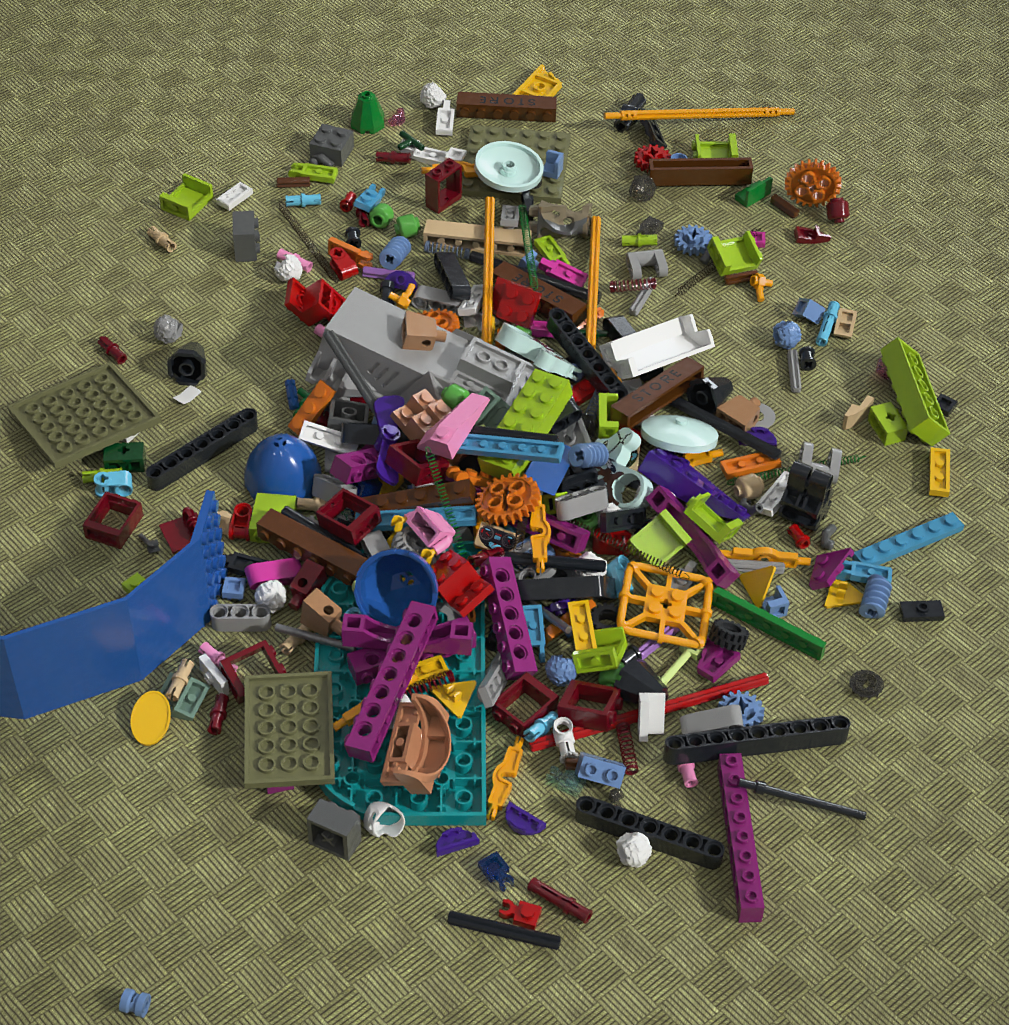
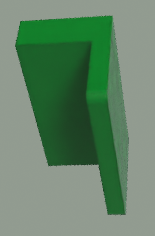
(754, 192)

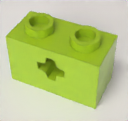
(887, 423)

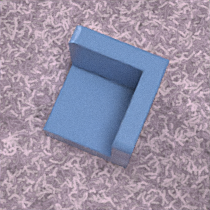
(554, 164)
(809, 309)
(777, 604)

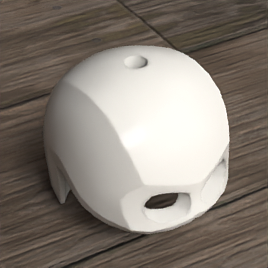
(375, 827)

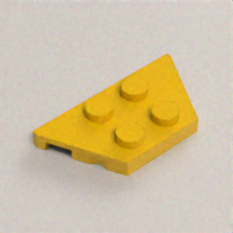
(540, 84)

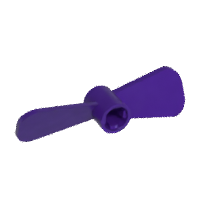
(388, 435)

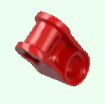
(342, 264)
(240, 522)
(602, 548)

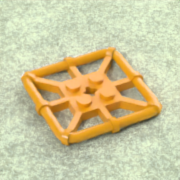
(670, 616)

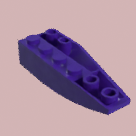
(685, 482)

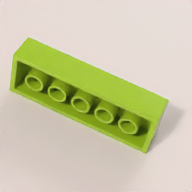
(914, 392)
(532, 411)

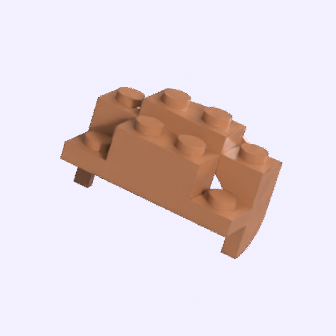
(428, 413)
(417, 754)

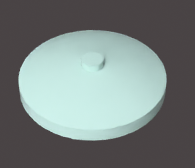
(509, 166)
(679, 434)

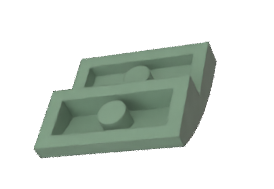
(493, 411)
(189, 699)

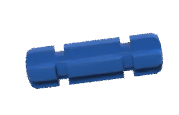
(292, 394)

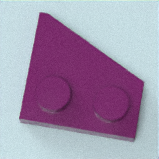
(827, 567)
(716, 661)

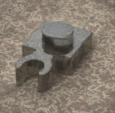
(650, 226)

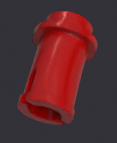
(347, 203)
(801, 540)

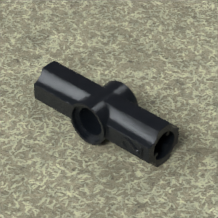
(636, 103)

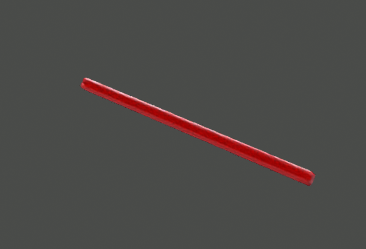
(670, 706)

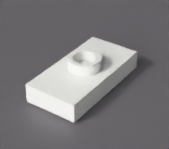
(234, 196)
(213, 675)

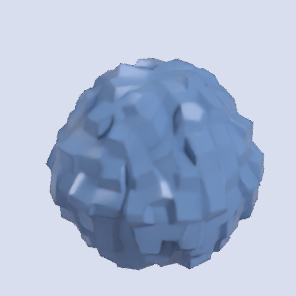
(786, 334)
(560, 670)

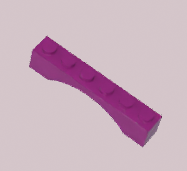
(708, 554)
(366, 632)

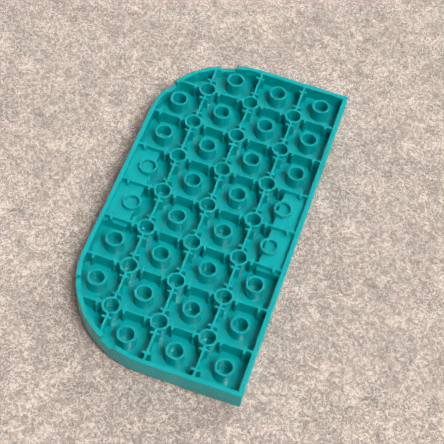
(460, 792)

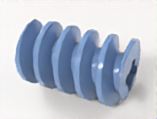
(394, 252)
(588, 455)
(875, 597)

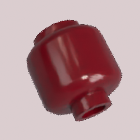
(837, 210)

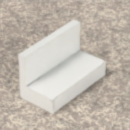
(650, 715)

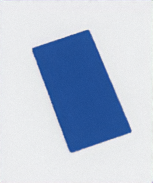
(549, 475)

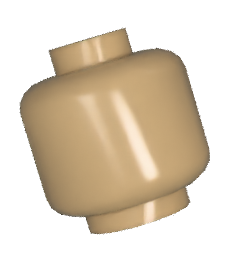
(749, 486)

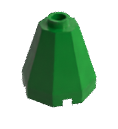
(367, 114)

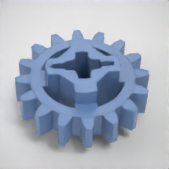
(692, 240)
(750, 708)

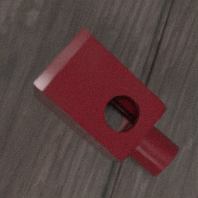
(305, 582)

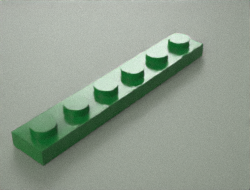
(768, 623)

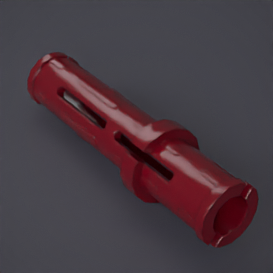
(561, 901)

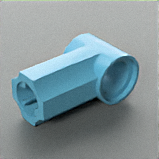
(616, 570)

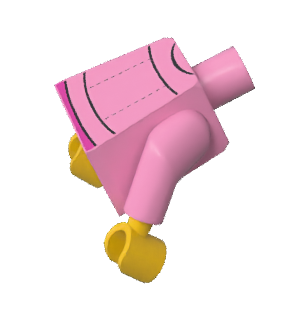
(429, 527)

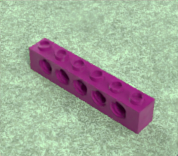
(508, 618)
(365, 662)

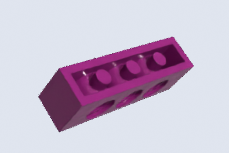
(355, 466)

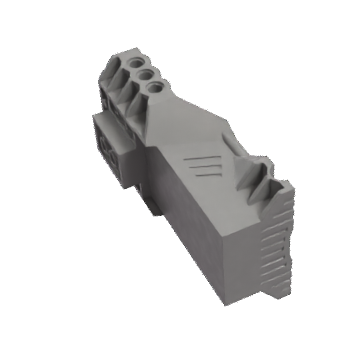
(373, 339)

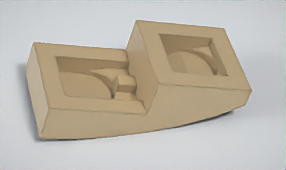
(845, 323)
(857, 413)

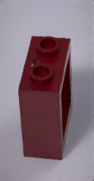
(434, 197)
(400, 457)
(360, 527)
(107, 535)
(229, 673)
(534, 689)
(589, 717)

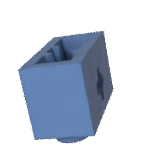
(600, 770)

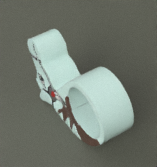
(535, 350)
(616, 473)

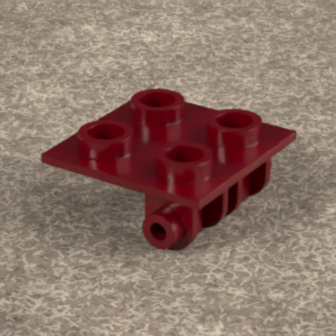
(180, 530)

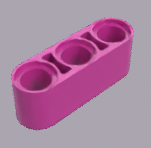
(281, 570)

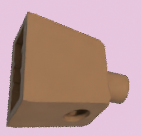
(420, 332)
(740, 412)
(321, 614)

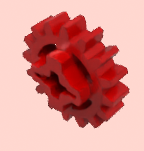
(643, 155)

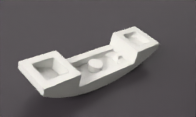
(434, 156)

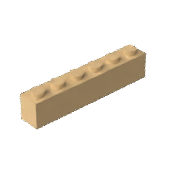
(471, 236)

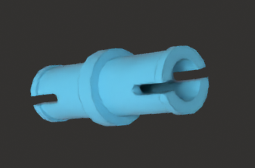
(303, 200)
(540, 727)

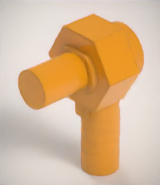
(758, 281)
(402, 301)

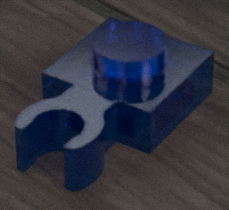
(496, 869)

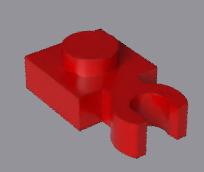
(523, 915)

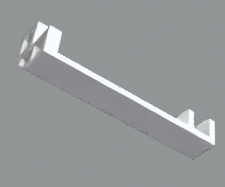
(656, 347)

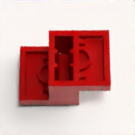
(312, 302)
(515, 302)
(459, 583)

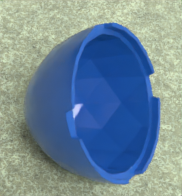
(282, 467)
(383, 593)

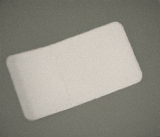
(187, 395)

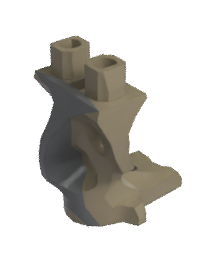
(554, 224)

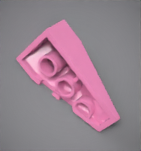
(451, 431)

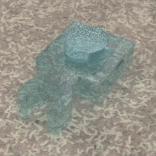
(567, 782)

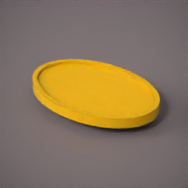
(150, 718)

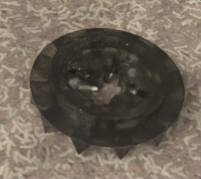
(861, 677)

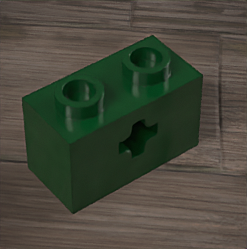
(126, 455)

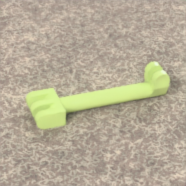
(686, 654)

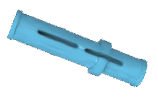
(829, 319)

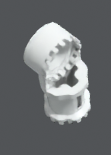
(566, 749)

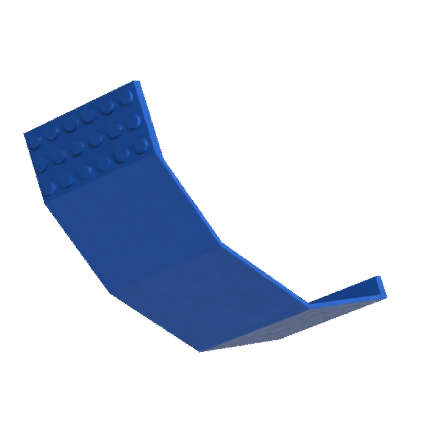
(117, 639)

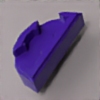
(402, 279)
(763, 434)
(559, 607)
(522, 821)
(455, 840)

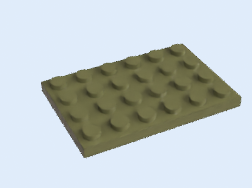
(288, 730)

